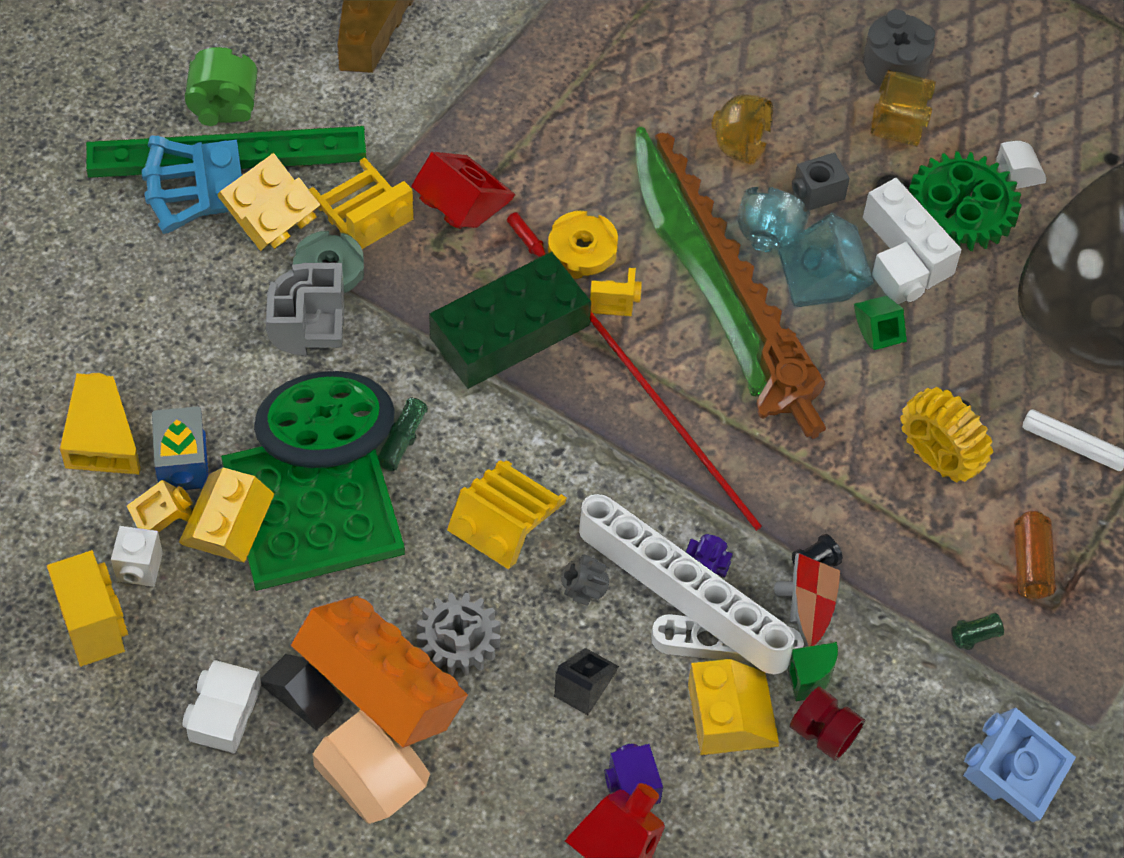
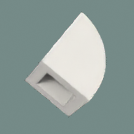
(1021, 162)

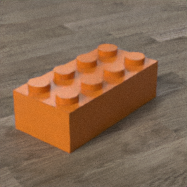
(379, 670)

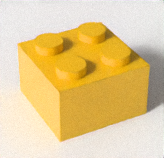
(88, 607)

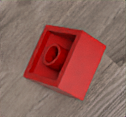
(460, 189)

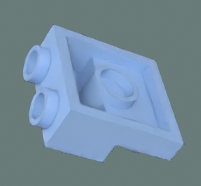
(1018, 763)

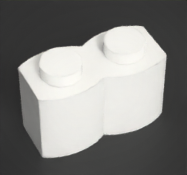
(222, 706)

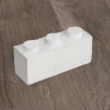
(901, 219)

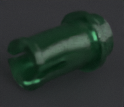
(975, 631)

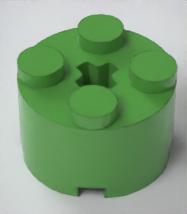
(221, 86)

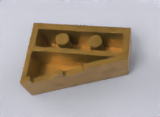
(367, 32)

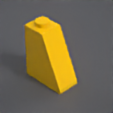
(97, 428)

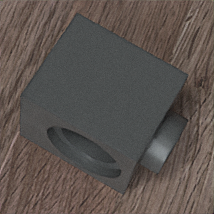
(820, 181)

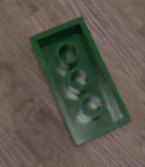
(509, 319)

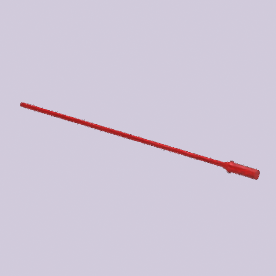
(536, 247)

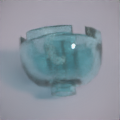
(771, 219)

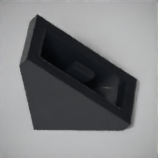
(583, 679)
(302, 690)

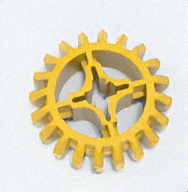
(946, 434)

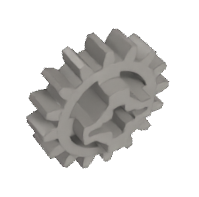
(462, 617)

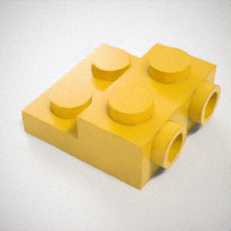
(269, 203)

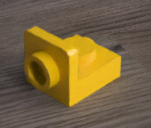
(615, 297)
(160, 507)

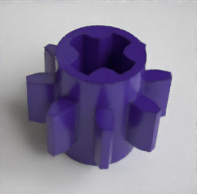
(711, 553)

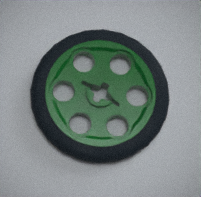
(324, 419)

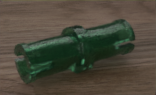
(402, 433)

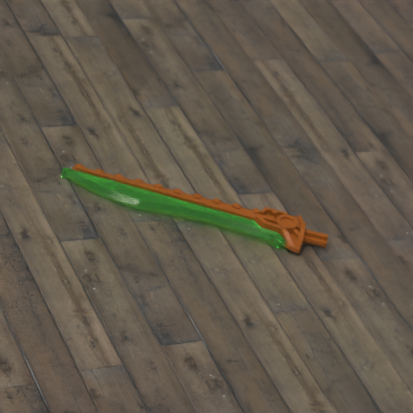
(785, 364)

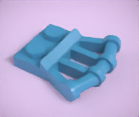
(214, 167)

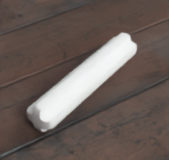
(1074, 439)

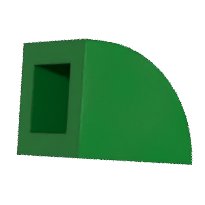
(881, 322)
(811, 668)

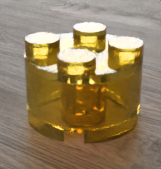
(902, 108)

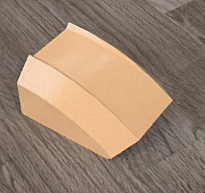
(370, 768)

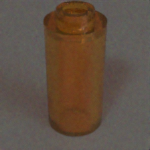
(1034, 555)

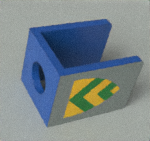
(180, 447)

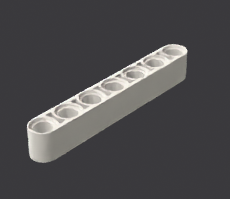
(686, 584)

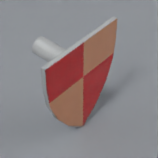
(813, 597)

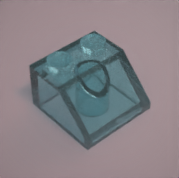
(826, 263)

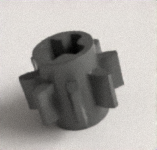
(585, 580)

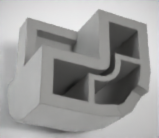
(306, 308)

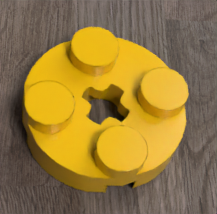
(583, 260)

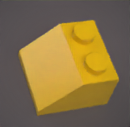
(227, 514)
(731, 707)

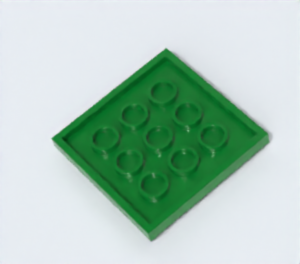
(318, 517)

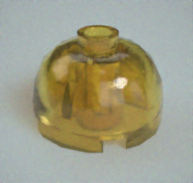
(742, 125)

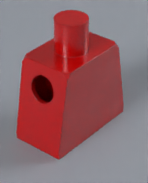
(620, 826)

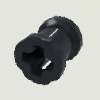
(824, 551)

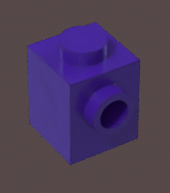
(632, 766)

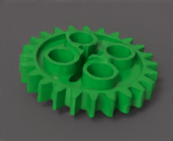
(979, 217)

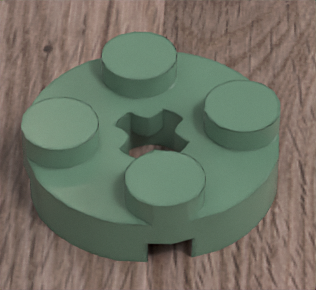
(333, 248)

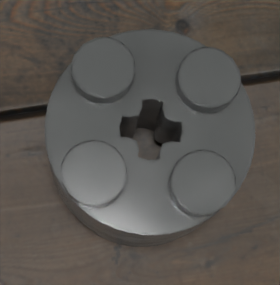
(898, 44)

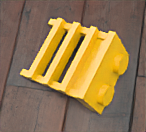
(371, 212)
(501, 511)

